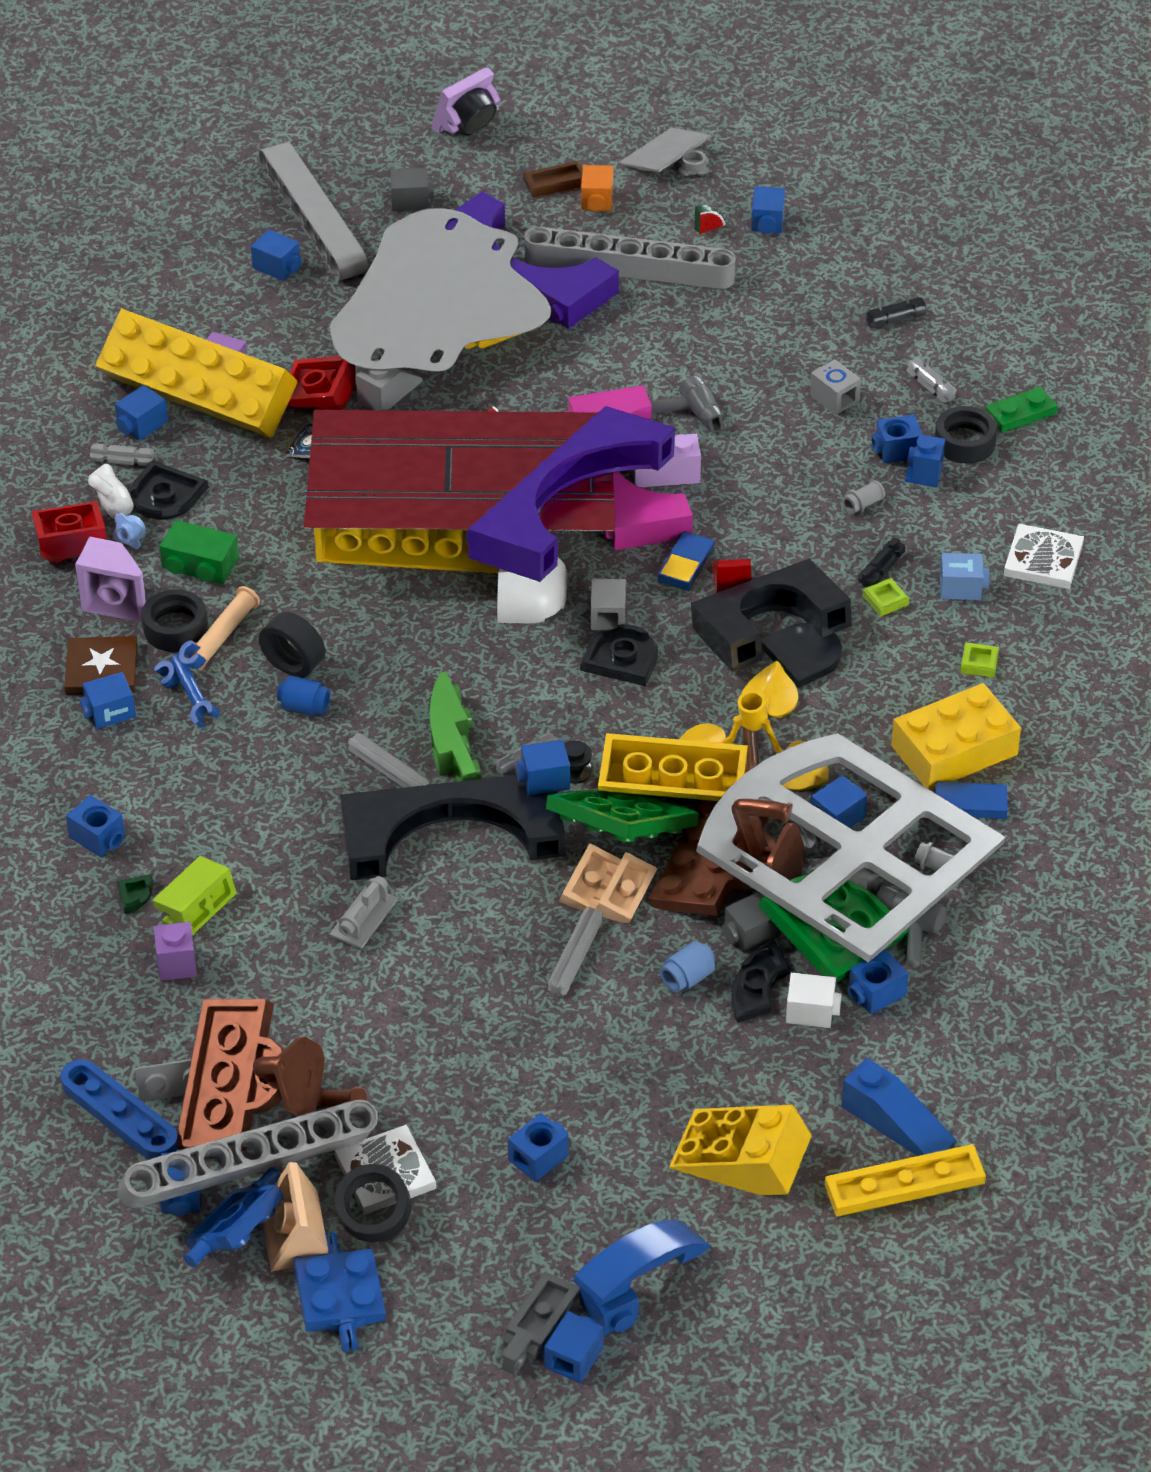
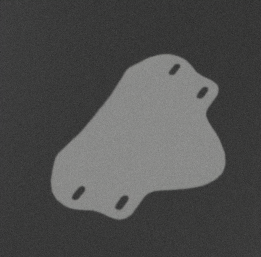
(435, 294)

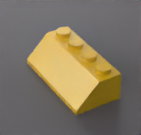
(670, 767)

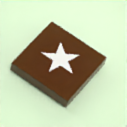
(99, 657)

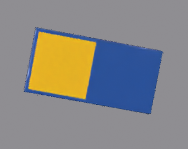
(686, 561)

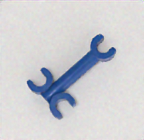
(180, 671)

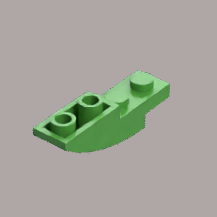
(450, 731)

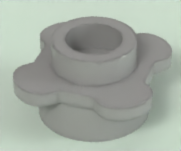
(694, 164)

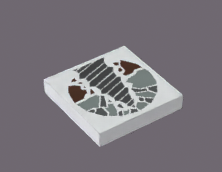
(1043, 556)
(392, 1149)

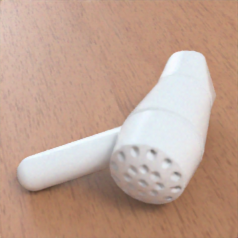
(111, 492)

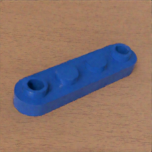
(118, 1109)

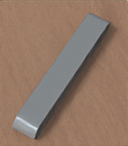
(314, 210)
(632, 257)
(235, 1165)

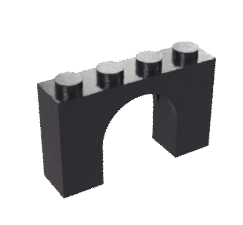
(798, 589)

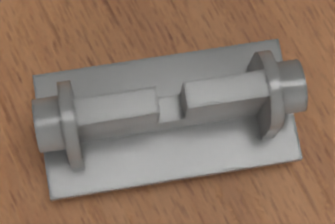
(365, 914)
(162, 1080)

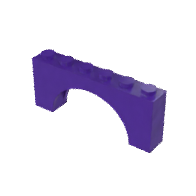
(569, 290)

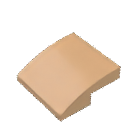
(608, 884)

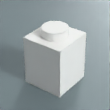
(812, 1000)

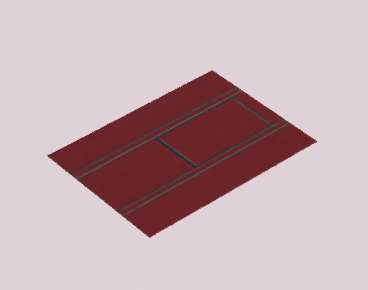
(441, 469)

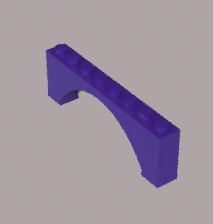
(611, 441)

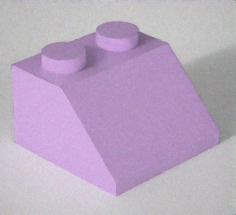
(680, 469)
(110, 580)

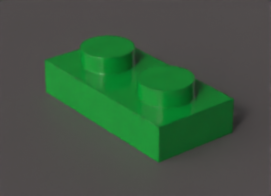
(1022, 409)

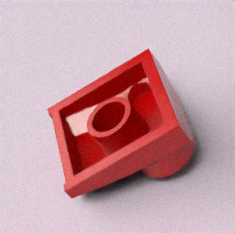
(322, 383)
(66, 529)

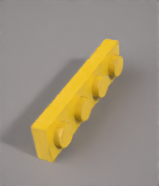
(904, 1180)

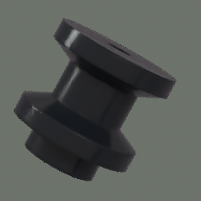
(579, 759)

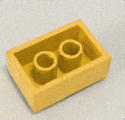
(956, 736)

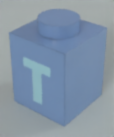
(963, 576)

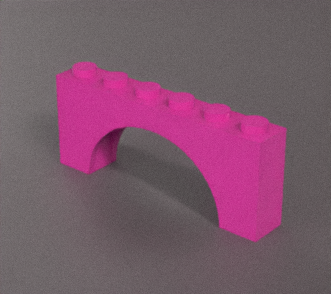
(640, 514)

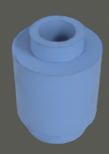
(688, 967)

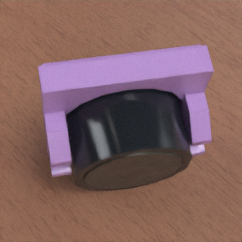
(467, 104)

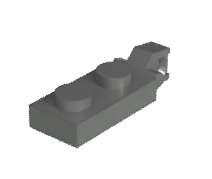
(537, 1320)

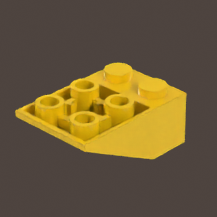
(744, 1147)

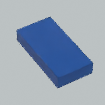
(976, 798)

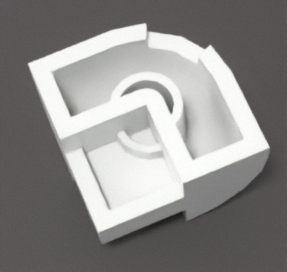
(529, 600)

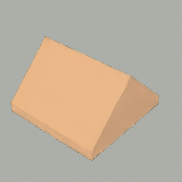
(297, 1223)

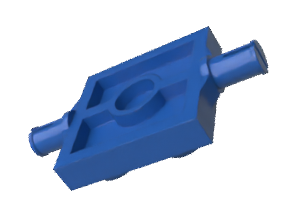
(235, 1218)
(339, 1291)

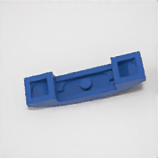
(635, 1254)

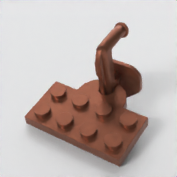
(699, 885)
(232, 1072)

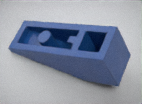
(893, 1109)

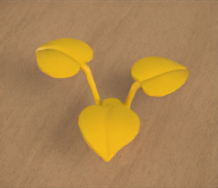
(766, 695)

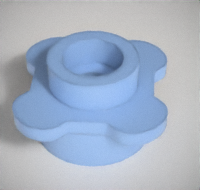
(129, 530)

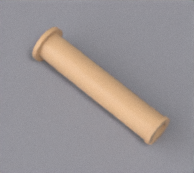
(227, 622)

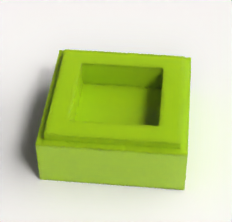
(885, 597)
(979, 660)

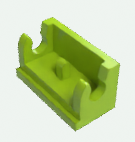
(196, 893)

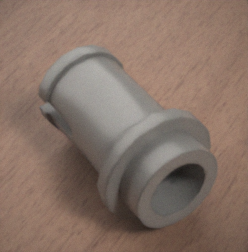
(858, 500)
(931, 856)

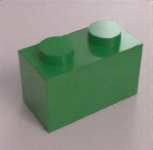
(199, 552)

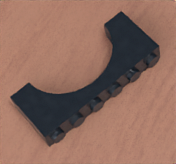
(382, 818)

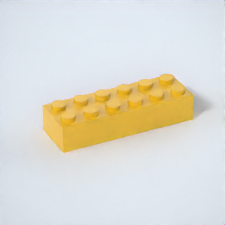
(197, 373)
(398, 548)

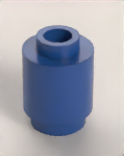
(303, 696)

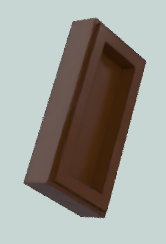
(554, 178)

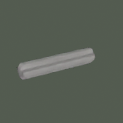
(385, 762)
(575, 951)

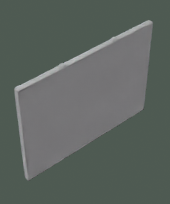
(665, 149)

